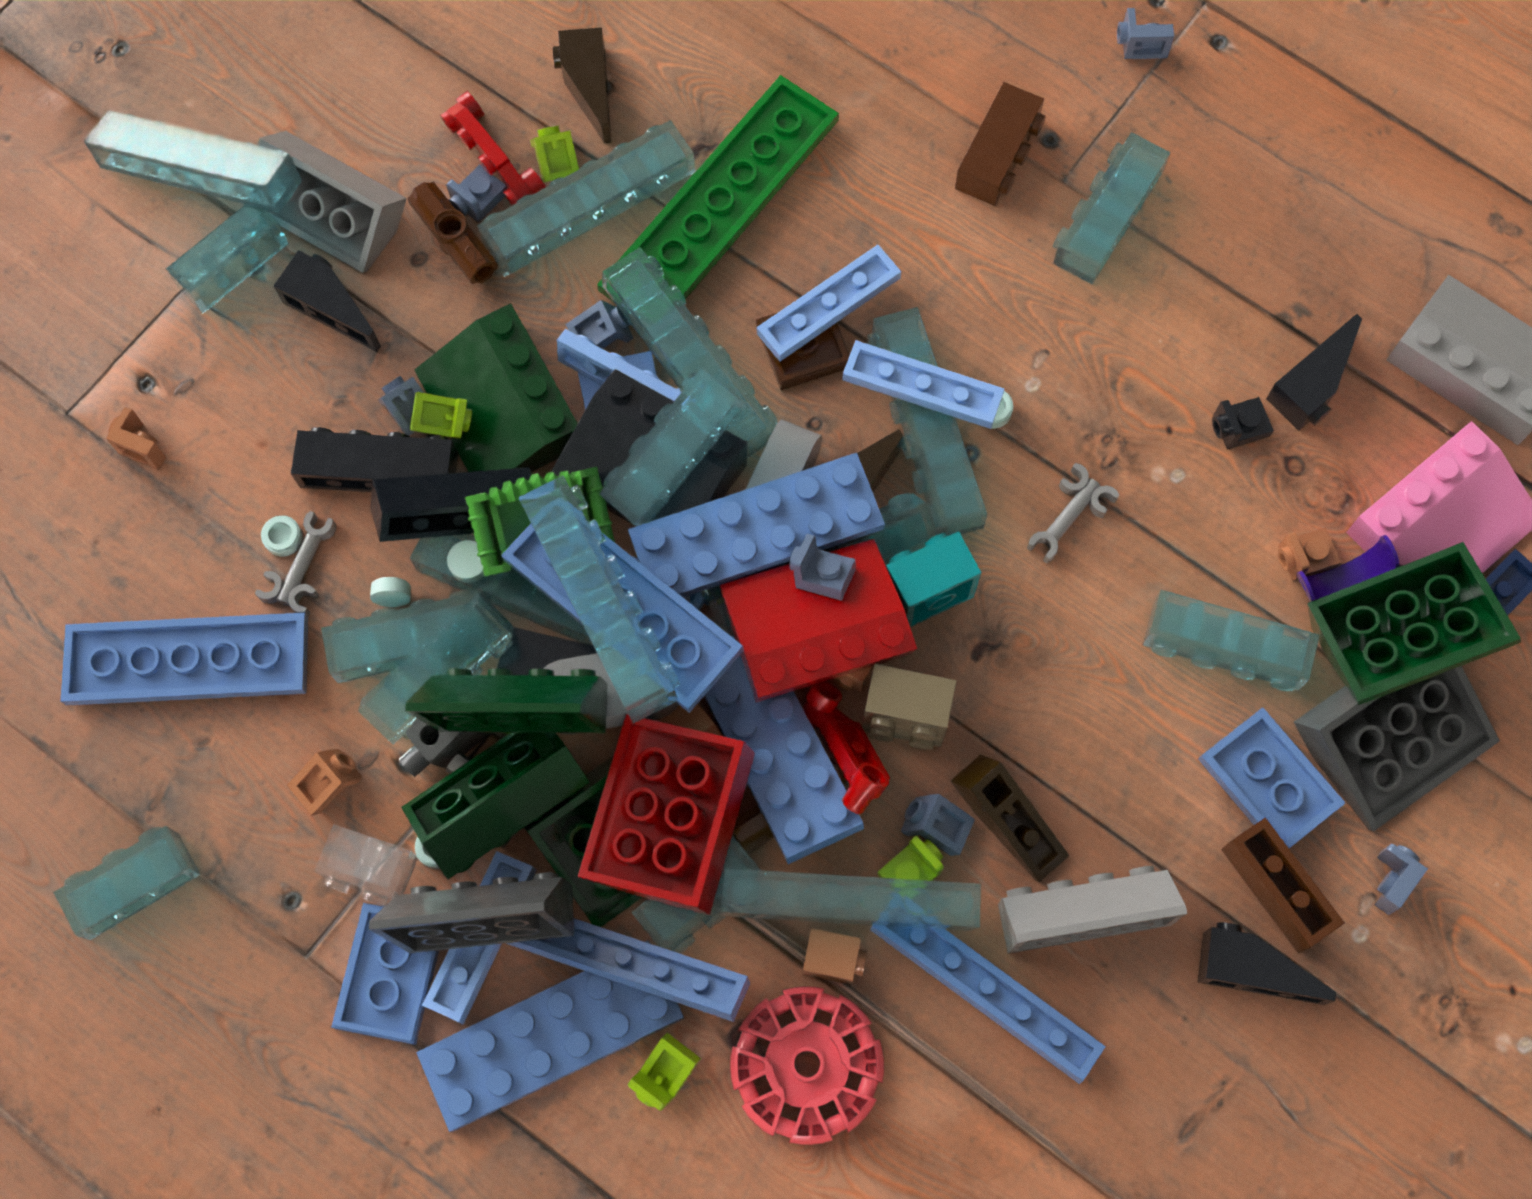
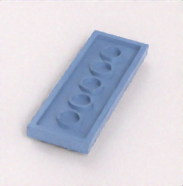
(758, 526)
(688, 638)
(185, 659)
(789, 769)
(539, 1044)

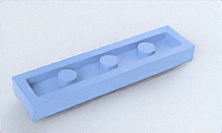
(828, 302)
(597, 364)
(923, 384)
(467, 967)

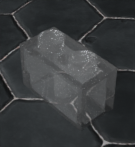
(365, 865)

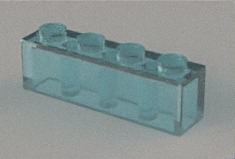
(1110, 208)
(672, 447)
(386, 637)
(1231, 641)
(461, 642)

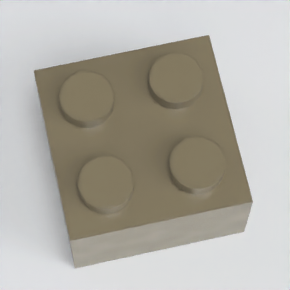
(908, 707)

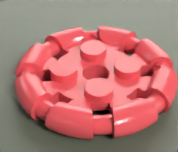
(803, 1091)

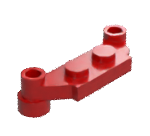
(464, 119)
(849, 745)

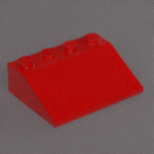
(809, 638)
(667, 813)

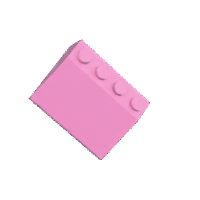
(1452, 498)

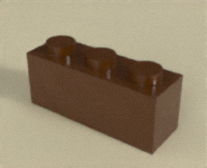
(1000, 144)
(1282, 886)

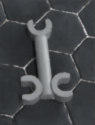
(1085, 492)
(291, 590)

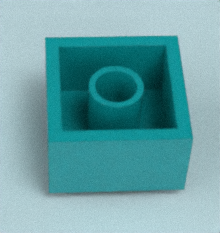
(934, 577)

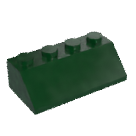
(493, 798)

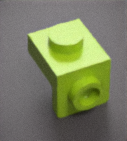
(440, 415)
(664, 1073)

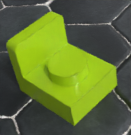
(554, 153)
(915, 862)

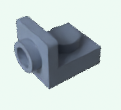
(1146, 40)
(476, 193)
(601, 324)
(400, 401)
(821, 570)
(938, 822)
(1399, 885)

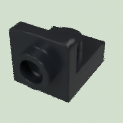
(1241, 422)

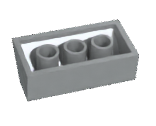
(336, 204)
(1089, 910)

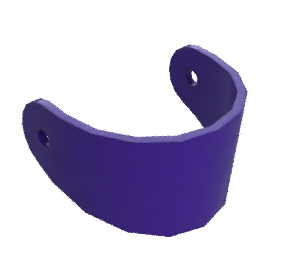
(1375, 561)

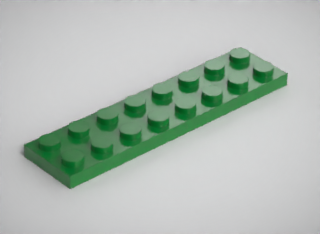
(734, 184)

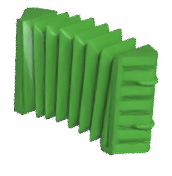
(501, 517)

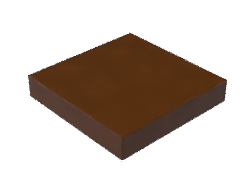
(814, 360)

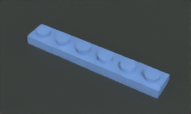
(646, 968)
(997, 997)

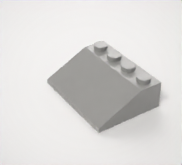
(1472, 358)

